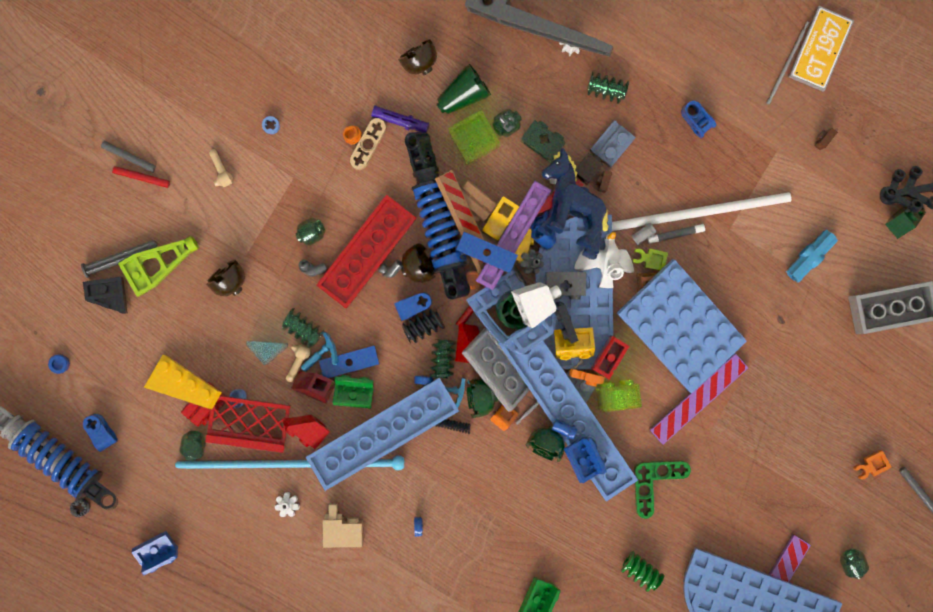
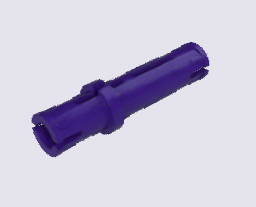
(408, 122)

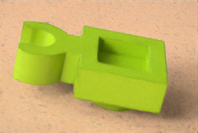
(653, 259)

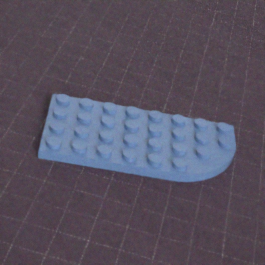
(591, 310)
(727, 586)

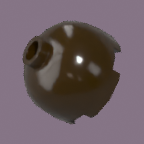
(419, 59)
(417, 264)
(227, 280)

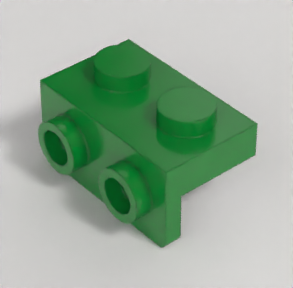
(353, 392)
(540, 596)

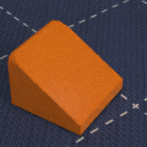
(504, 418)

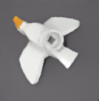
(610, 261)

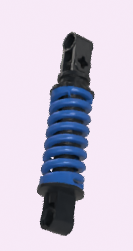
(437, 217)

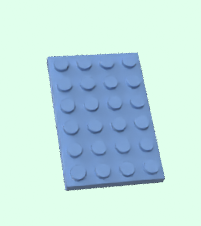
(681, 326)

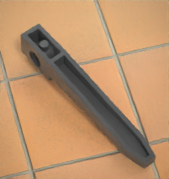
(504, 14)

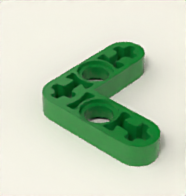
(652, 474)

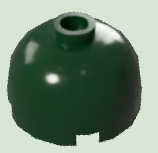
(508, 311)
(480, 398)
(547, 443)

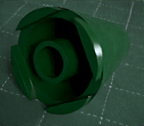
(463, 91)

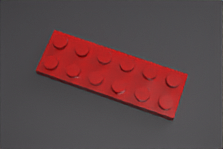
(366, 251)

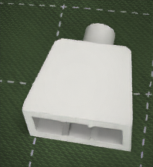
(536, 302)

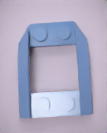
(488, 298)

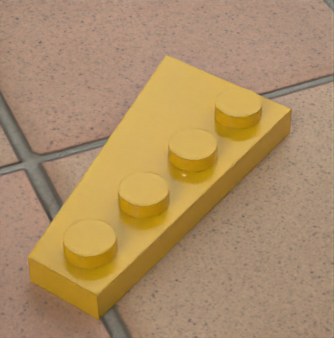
(178, 382)

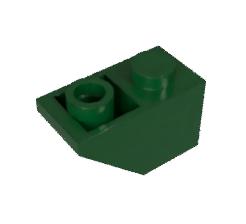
(904, 221)

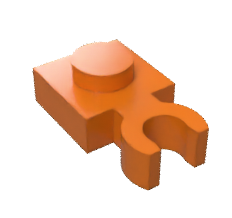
(590, 378)
(875, 463)

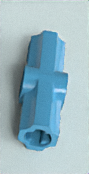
(811, 256)

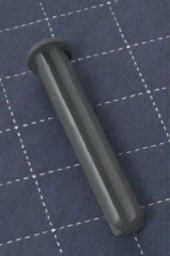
(114, 259)

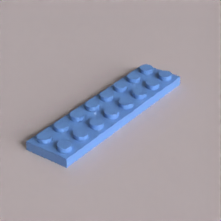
(382, 434)

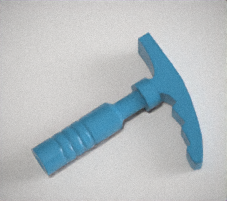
(317, 355)
(455, 390)

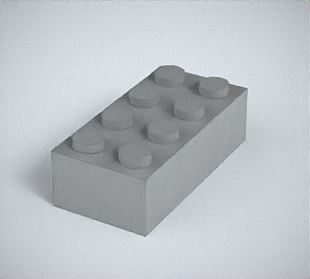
(892, 307)

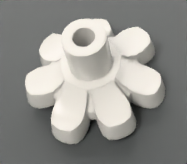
(290, 505)

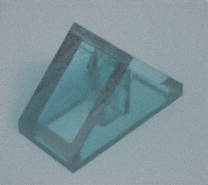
(266, 351)

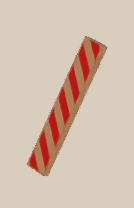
(460, 210)

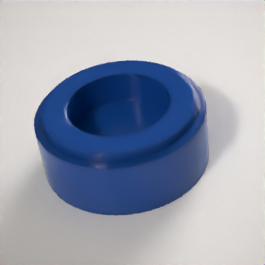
(59, 364)
(425, 380)
(418, 526)

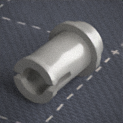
(644, 233)

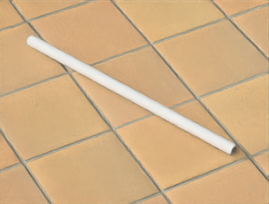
(701, 211)

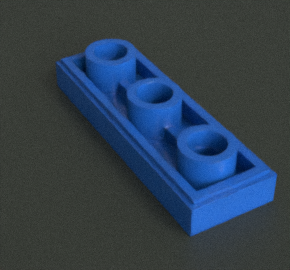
(475, 247)
(361, 359)

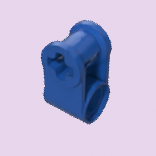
(699, 119)
(543, 240)
(410, 307)
(100, 434)

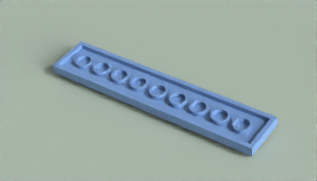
(563, 402)

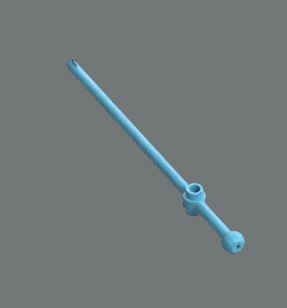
(397, 464)

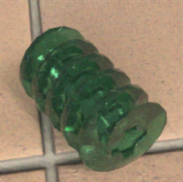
(607, 87)
(301, 328)
(442, 358)

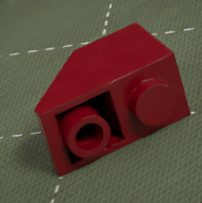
(313, 386)

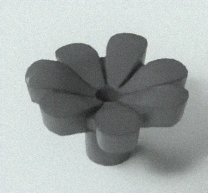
(531, 262)

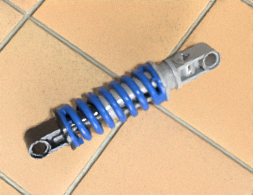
(53, 459)

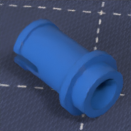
(564, 429)

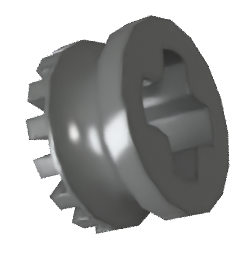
(75, 511)

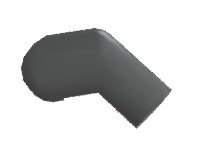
(310, 269)
(390, 271)

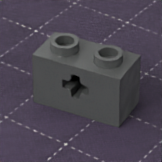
(576, 280)

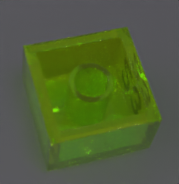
(474, 137)
(618, 396)

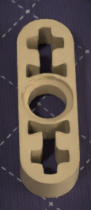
(379, 134)

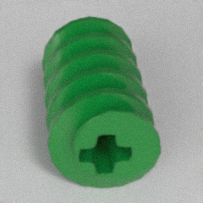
(642, 571)

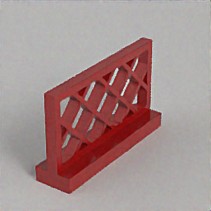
(247, 440)

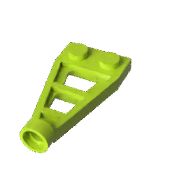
(138, 276)

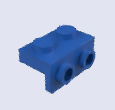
(585, 459)
(155, 552)

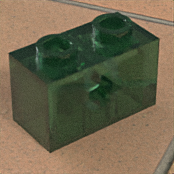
(532, 140)

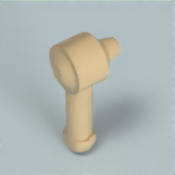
(223, 178)
(301, 352)

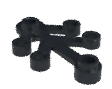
(892, 195)

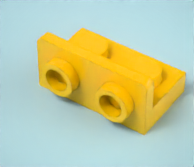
(583, 348)

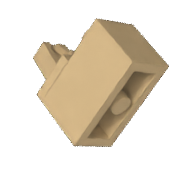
(340, 532)

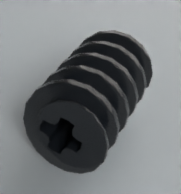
(423, 326)

